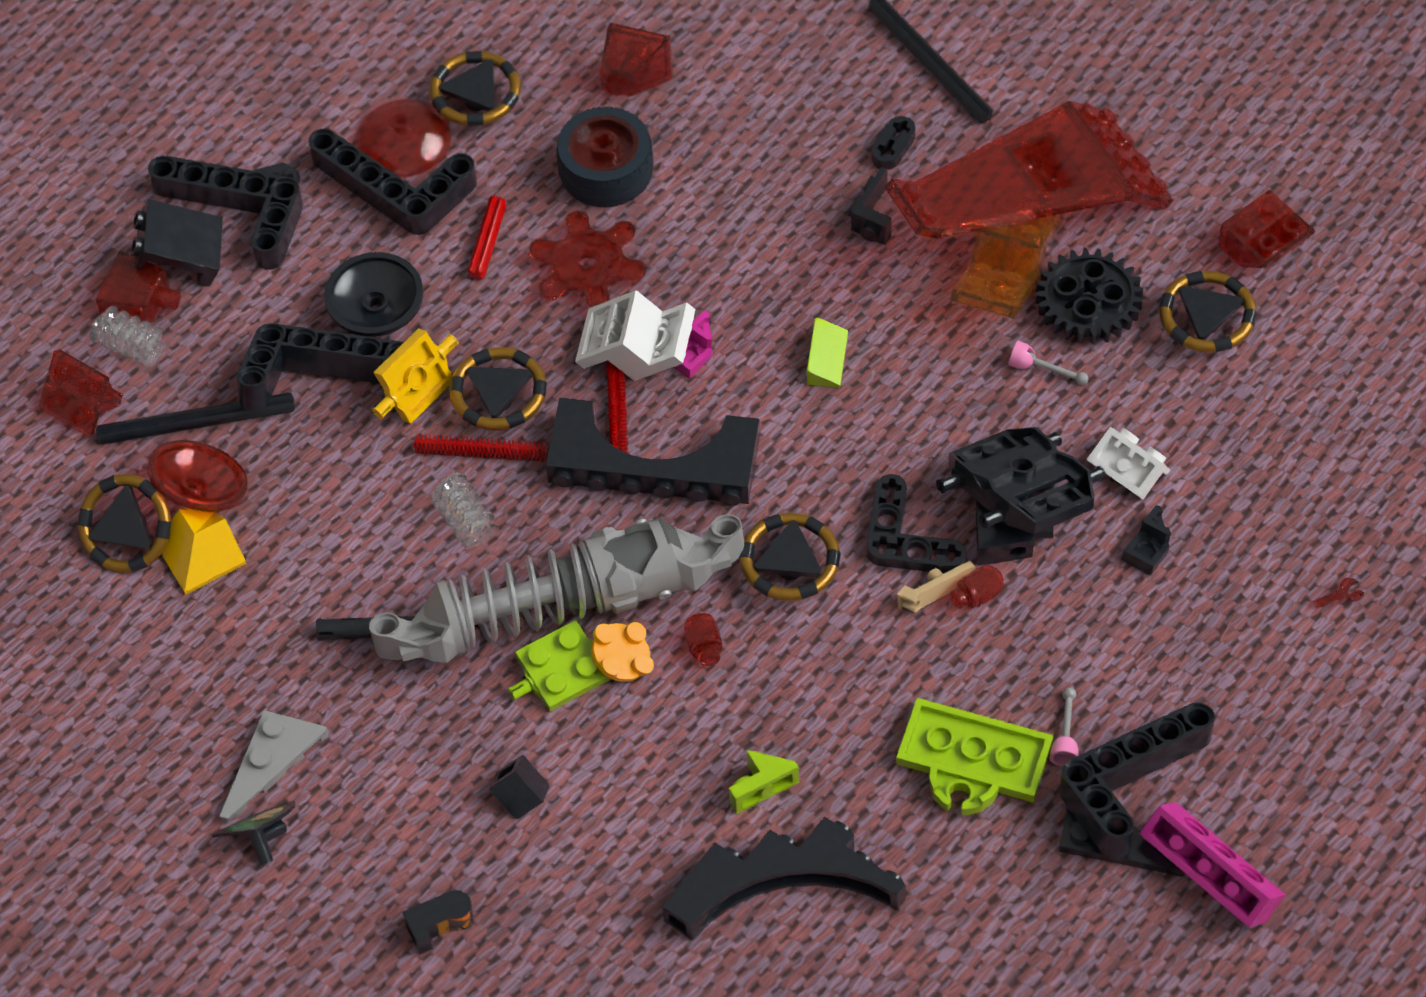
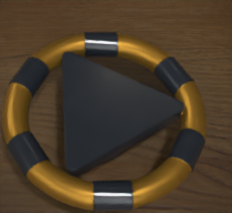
(474, 88)
(1208, 310)
(498, 388)
(124, 523)
(790, 556)

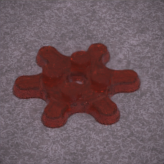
(582, 243)

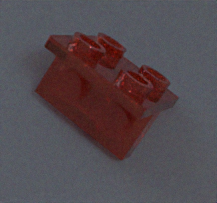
(77, 393)

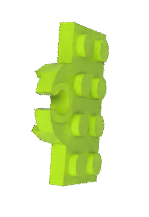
(973, 755)

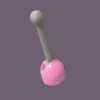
(1024, 356)
(1065, 747)

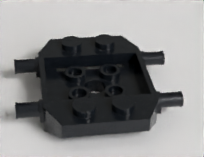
(1012, 467)

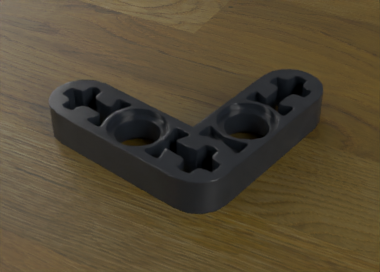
(892, 535)

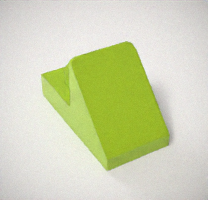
(769, 778)

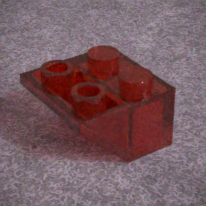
(1263, 232)

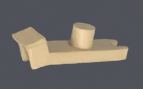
(937, 587)

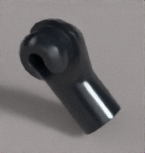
(281, 169)

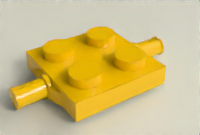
(414, 375)

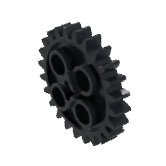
(1089, 296)

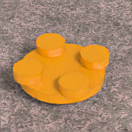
(621, 651)

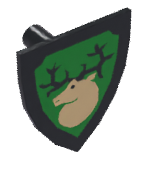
(261, 829)

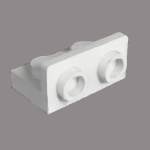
(1128, 462)

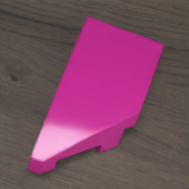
(698, 346)

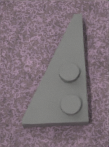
(273, 749)

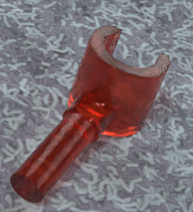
(1341, 593)

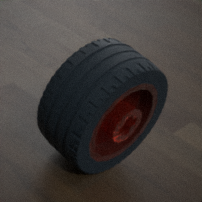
(605, 156)

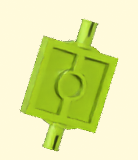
(558, 667)

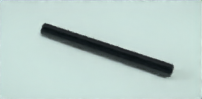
(932, 60)
(190, 419)

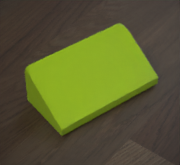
(826, 354)

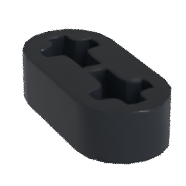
(887, 139)

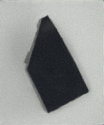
(1150, 543)

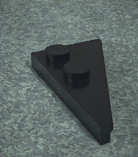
(1141, 855)

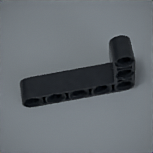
(270, 195)
(409, 207)
(306, 351)
(1092, 776)

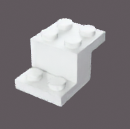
(635, 335)

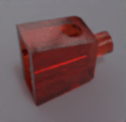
(136, 290)

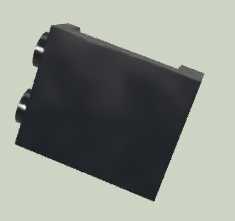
(178, 239)

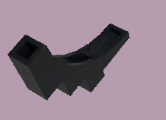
(776, 863)

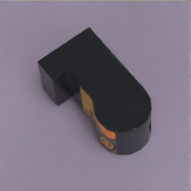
(437, 917)

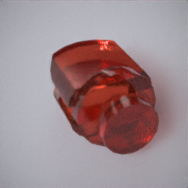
(978, 587)
(703, 638)

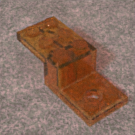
(1006, 265)

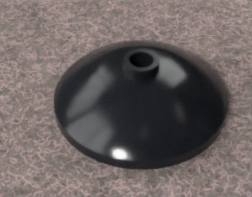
(373, 281)

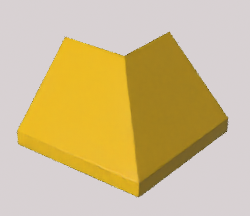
(200, 549)

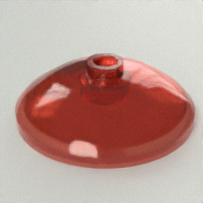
(405, 148)
(197, 476)

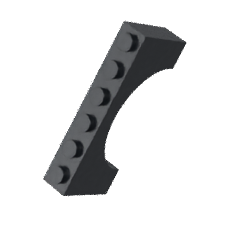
(715, 472)

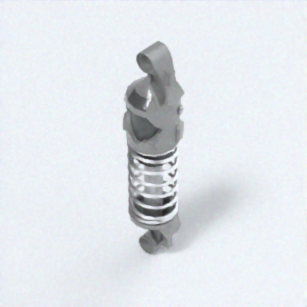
(601, 573)

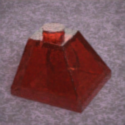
(634, 60)

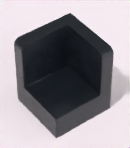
(519, 787)

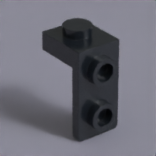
(864, 220)

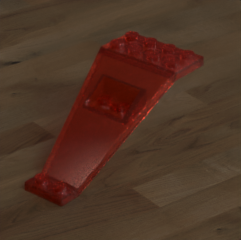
(1040, 170)

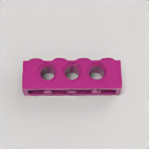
(1212, 864)

